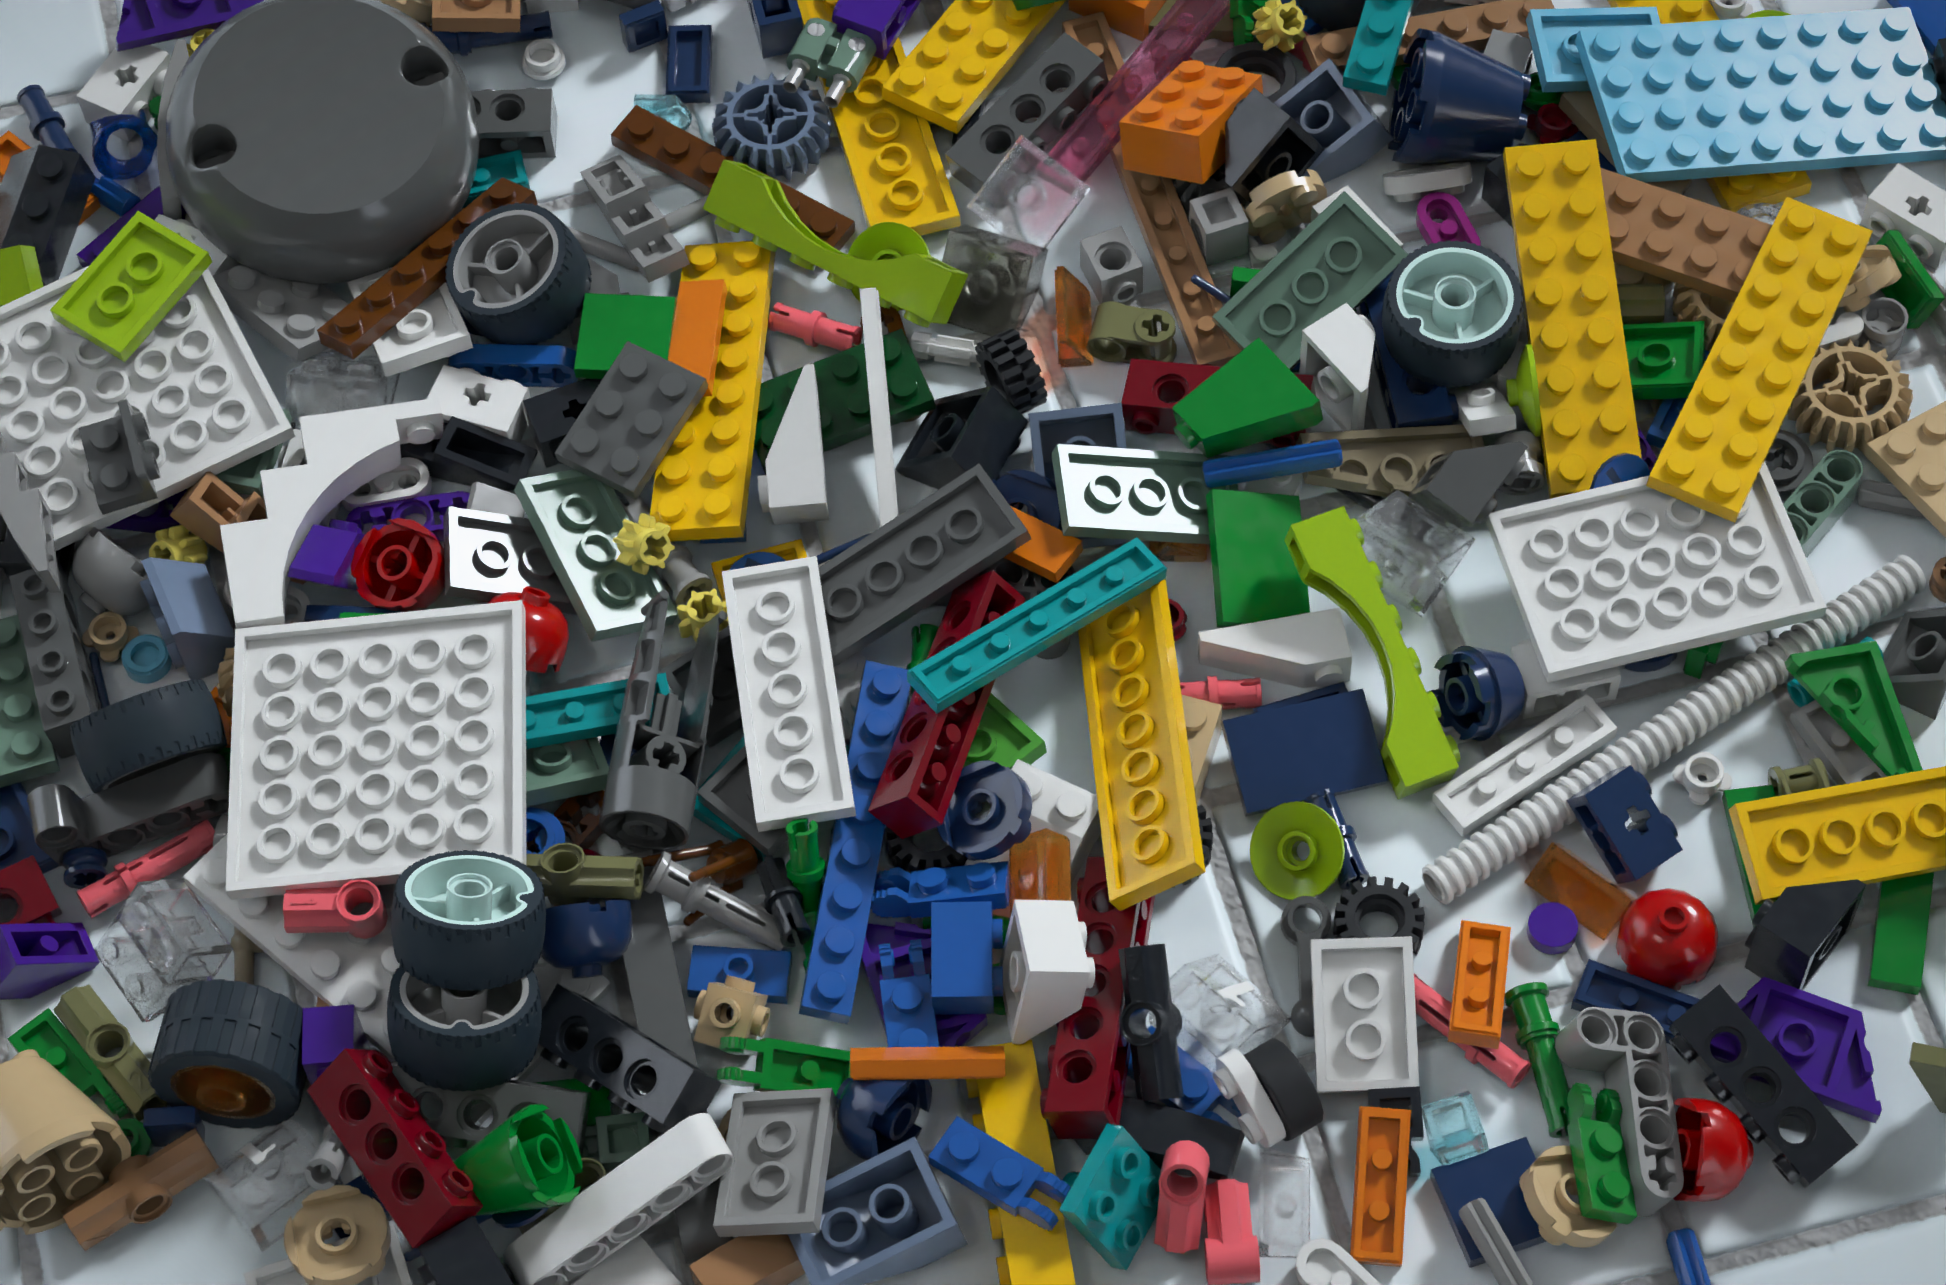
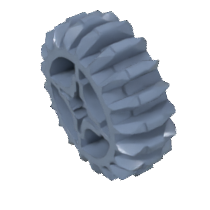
(798, 131)

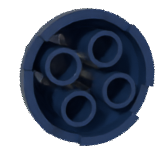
(1454, 103)

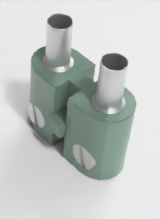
(830, 55)

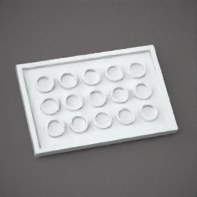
(1647, 575)

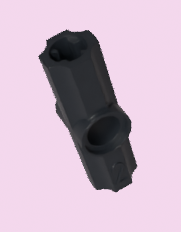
(1156, 1054)

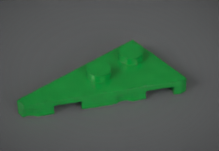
(1860, 697)

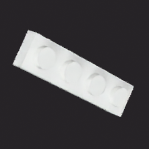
(1524, 764)

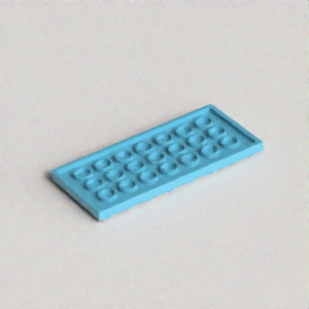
(1764, 94)

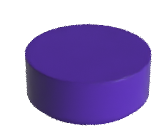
(1552, 928)

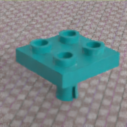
(1114, 1196)

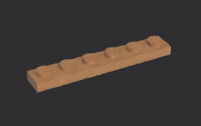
(1466, 25)

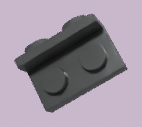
(118, 460)

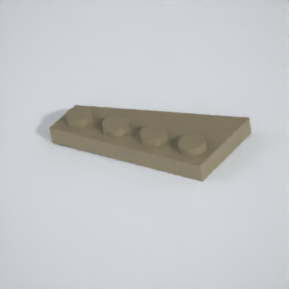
(1387, 458)

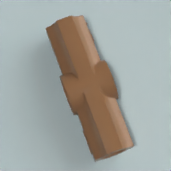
(139, 1189)

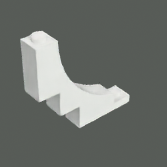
(340, 456)

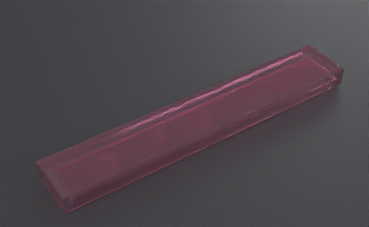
(1155, 58)

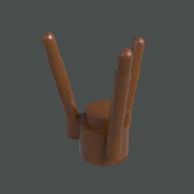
(725, 865)

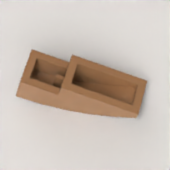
(215, 504)
(749, 1262)

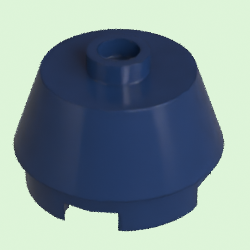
(1478, 692)

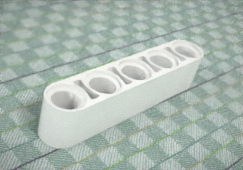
(621, 1204)

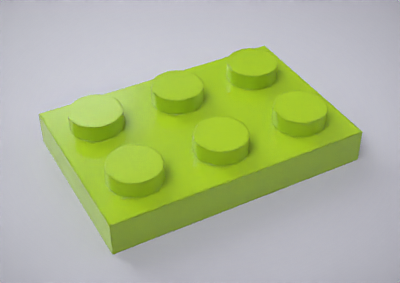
(131, 286)

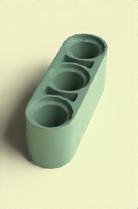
(1824, 496)

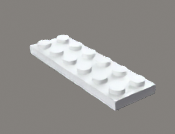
(788, 693)

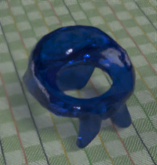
(116, 168)

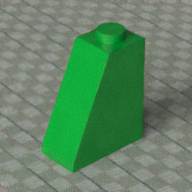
(1245, 404)

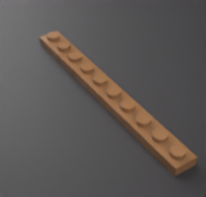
(1163, 225)

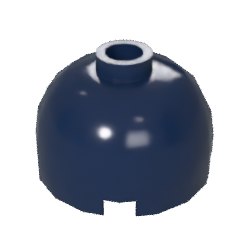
(587, 936)
(880, 1113)

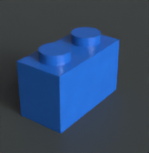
(963, 957)

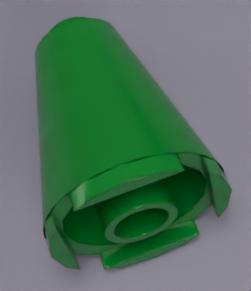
(524, 1163)

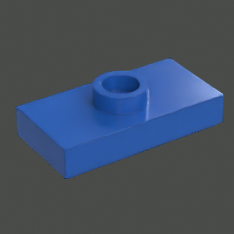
(765, 967)

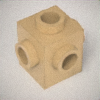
(715, 1006)

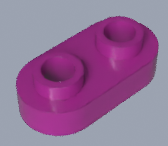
(1455, 222)

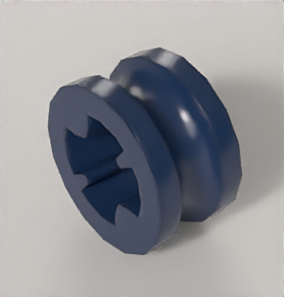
(84, 867)

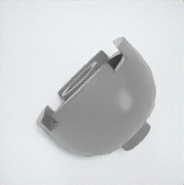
(109, 575)

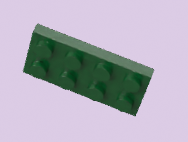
(845, 395)

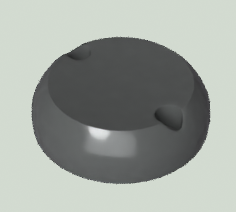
(321, 138)

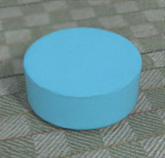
(146, 659)

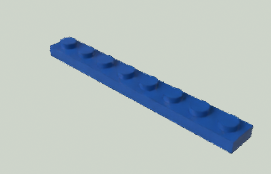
(854, 850)

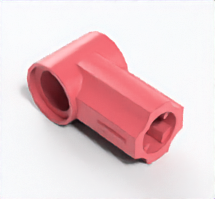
(330, 910)
(1181, 1197)
(1230, 1244)

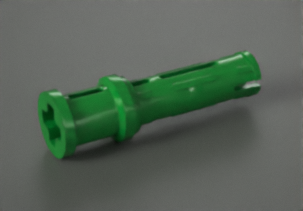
(1538, 1037)

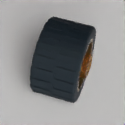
(230, 1054)

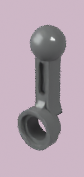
(1303, 1010)

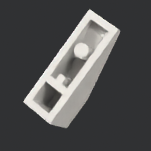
(1287, 650)

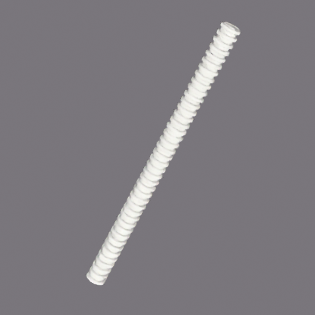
(1673, 728)

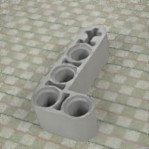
(1633, 1057)

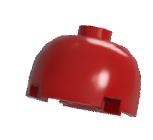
(399, 566)
(545, 629)
(1668, 938)
(1711, 1149)

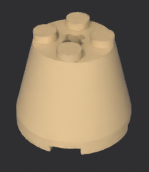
(51, 1144)

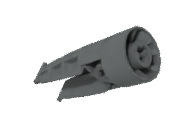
(644, 794)

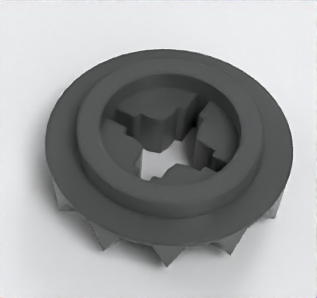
(1796, 461)

